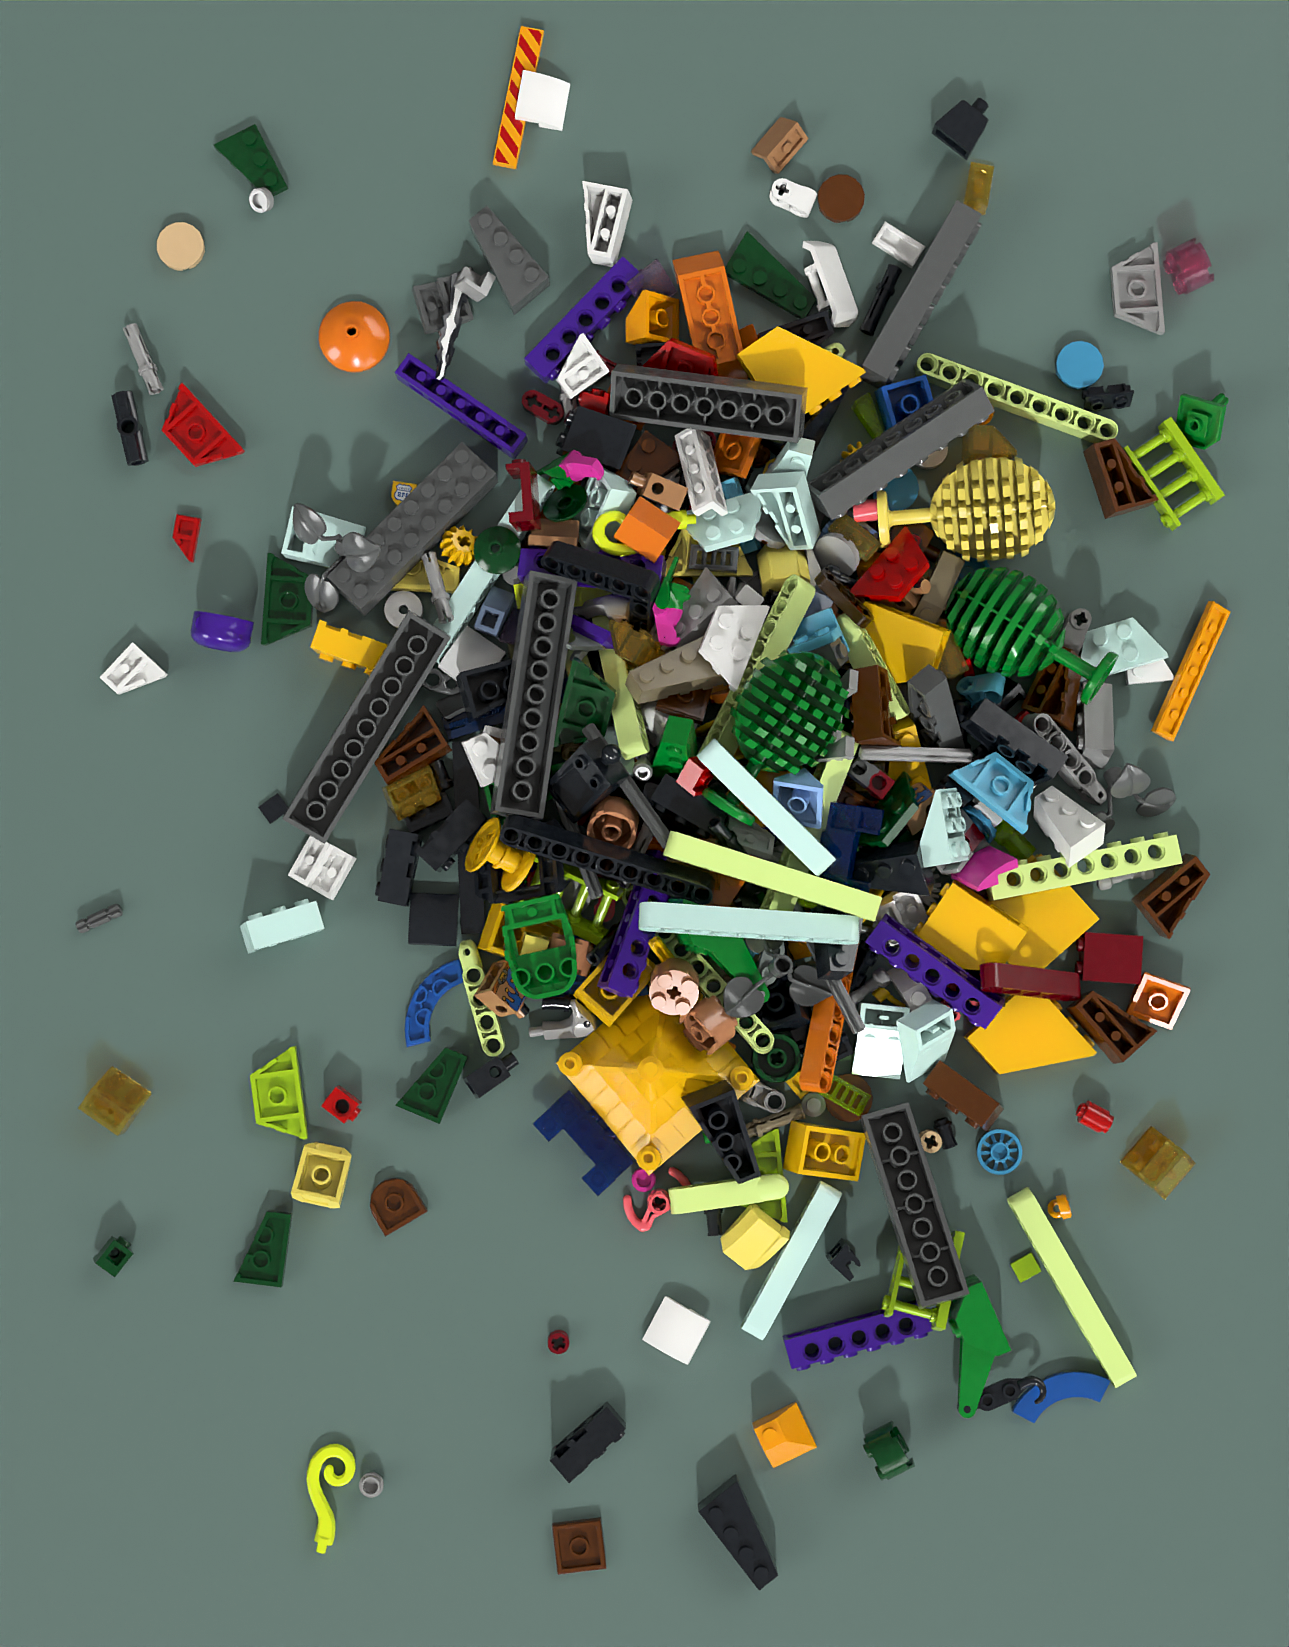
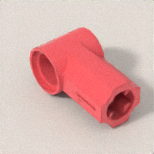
(866, 511)

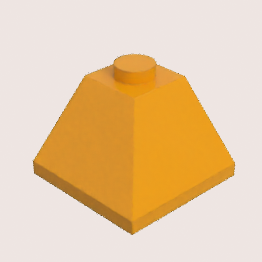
(653, 319)
(784, 1435)

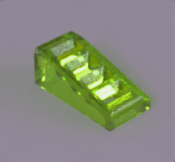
(867, 414)
(840, 1102)

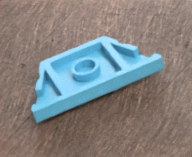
(998, 787)

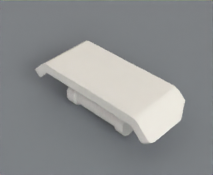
(834, 283)

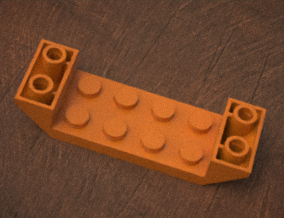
(710, 310)

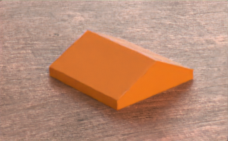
(647, 529)
(1157, 1000)

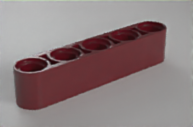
(1030, 982)

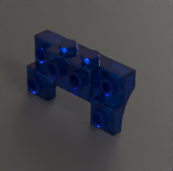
(842, 840)
(590, 1136)

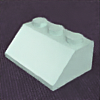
(603, 496)

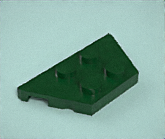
(285, 601)
(585, 702)
(898, 808)

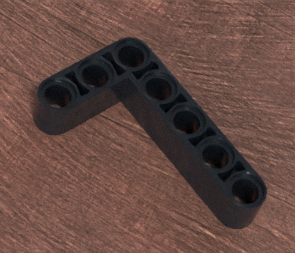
(607, 574)

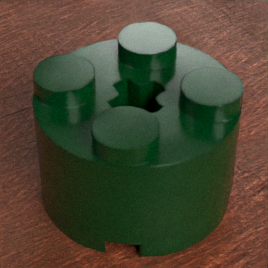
(781, 1070)
(888, 1450)

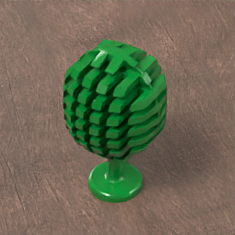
(1013, 626)
(784, 719)

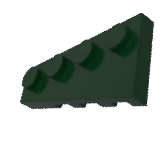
(766, 276)

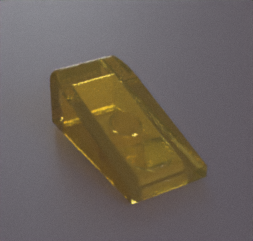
(978, 187)
(863, 540)

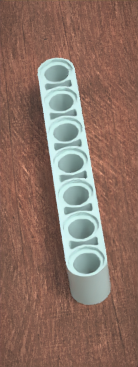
(766, 807)
(791, 1260)

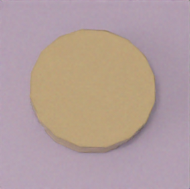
(180, 246)

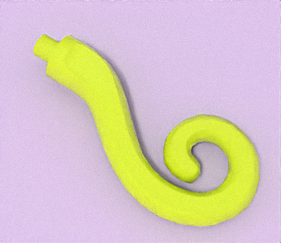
(621, 549)
(326, 1522)

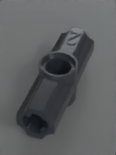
(127, 414)

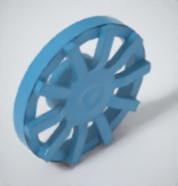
(981, 822)
(999, 1151)

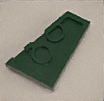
(252, 158)
(435, 1087)
(268, 1253)

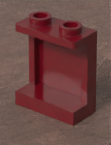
(529, 518)
(1109, 957)

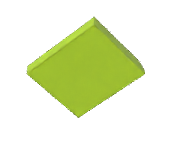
(1025, 1267)

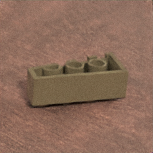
(673, 674)

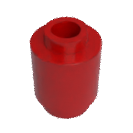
(1094, 1117)

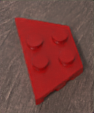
(683, 357)
(197, 431)
(893, 571)

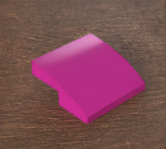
(984, 868)

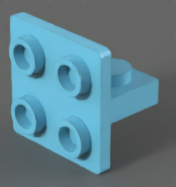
(817, 631)

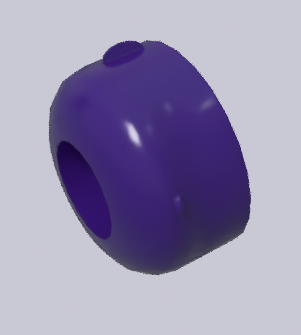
(221, 631)

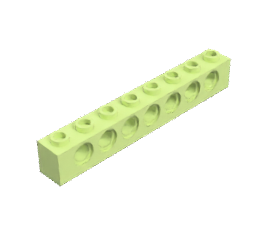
(1166, 855)

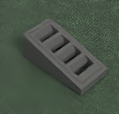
(734, 551)

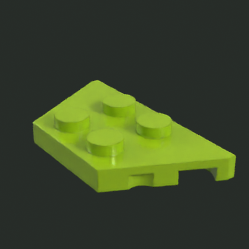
(279, 1095)
(769, 1161)

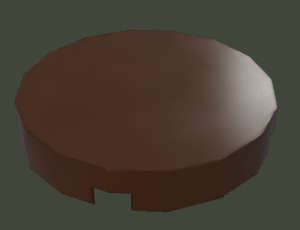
(840, 198)
(840, 1112)

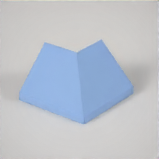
(801, 797)

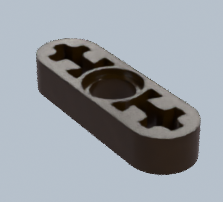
(843, 598)

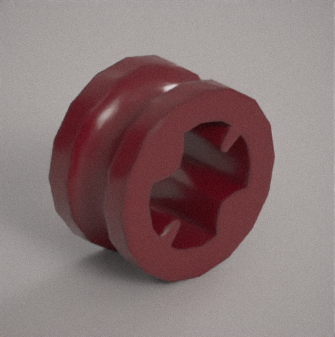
(556, 1334)

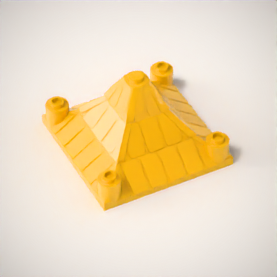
(639, 1074)

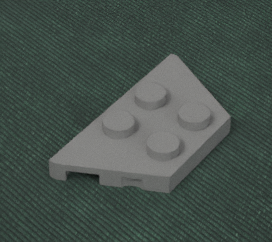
(1138, 290)

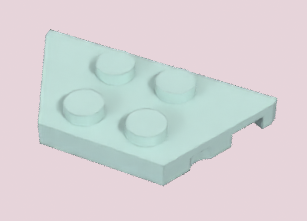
(737, 526)
(1127, 640)

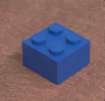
(902, 399)

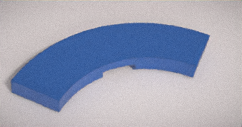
(425, 999)
(1060, 1387)

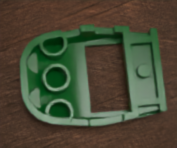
(545, 971)

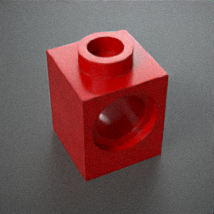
(331, 1104)

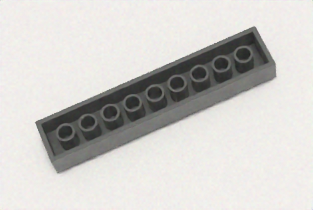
(533, 696)
(366, 726)

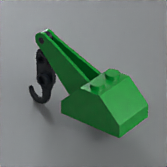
(980, 1341)

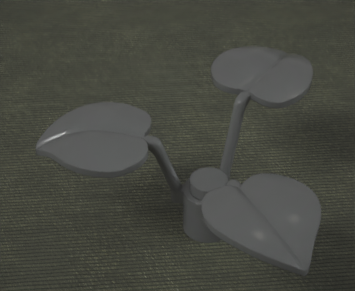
(358, 549)
(1131, 782)
(744, 999)

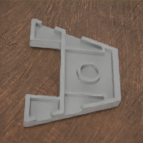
(842, 747)

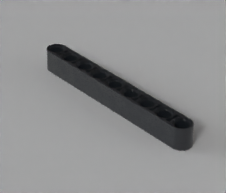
(597, 853)

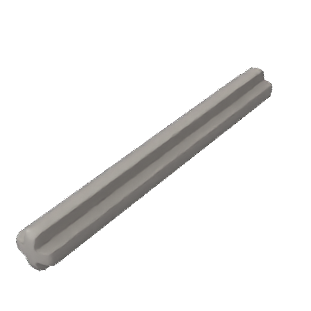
(915, 754)

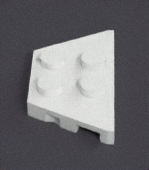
(732, 639)

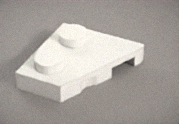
(581, 368)

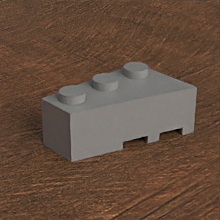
(1096, 727)

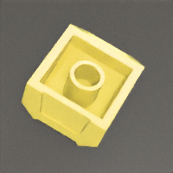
(779, 564)
(321, 1175)
(753, 1238)

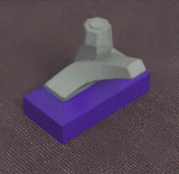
(588, 638)

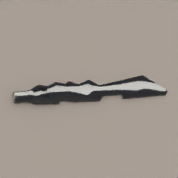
(451, 327)

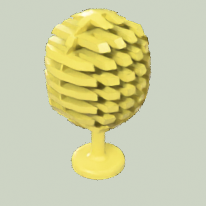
(982, 509)

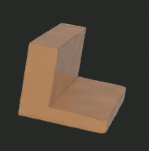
(780, 144)
(550, 531)

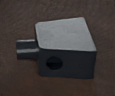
(962, 126)
(482, 1082)

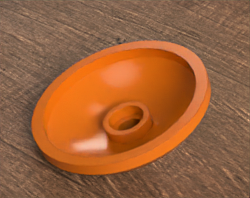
(363, 348)

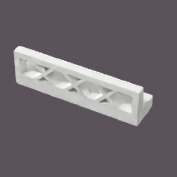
(700, 472)

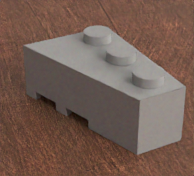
(698, 610)

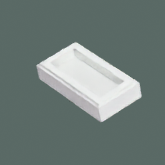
(898, 244)

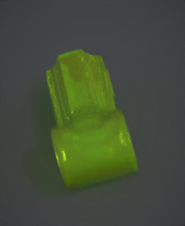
(1013, 841)

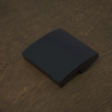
(433, 919)

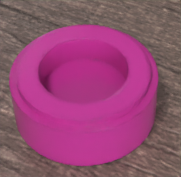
(643, 1181)

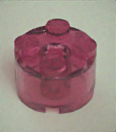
(1189, 266)

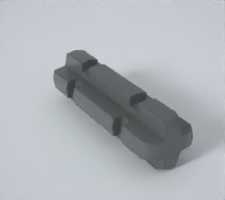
(99, 918)

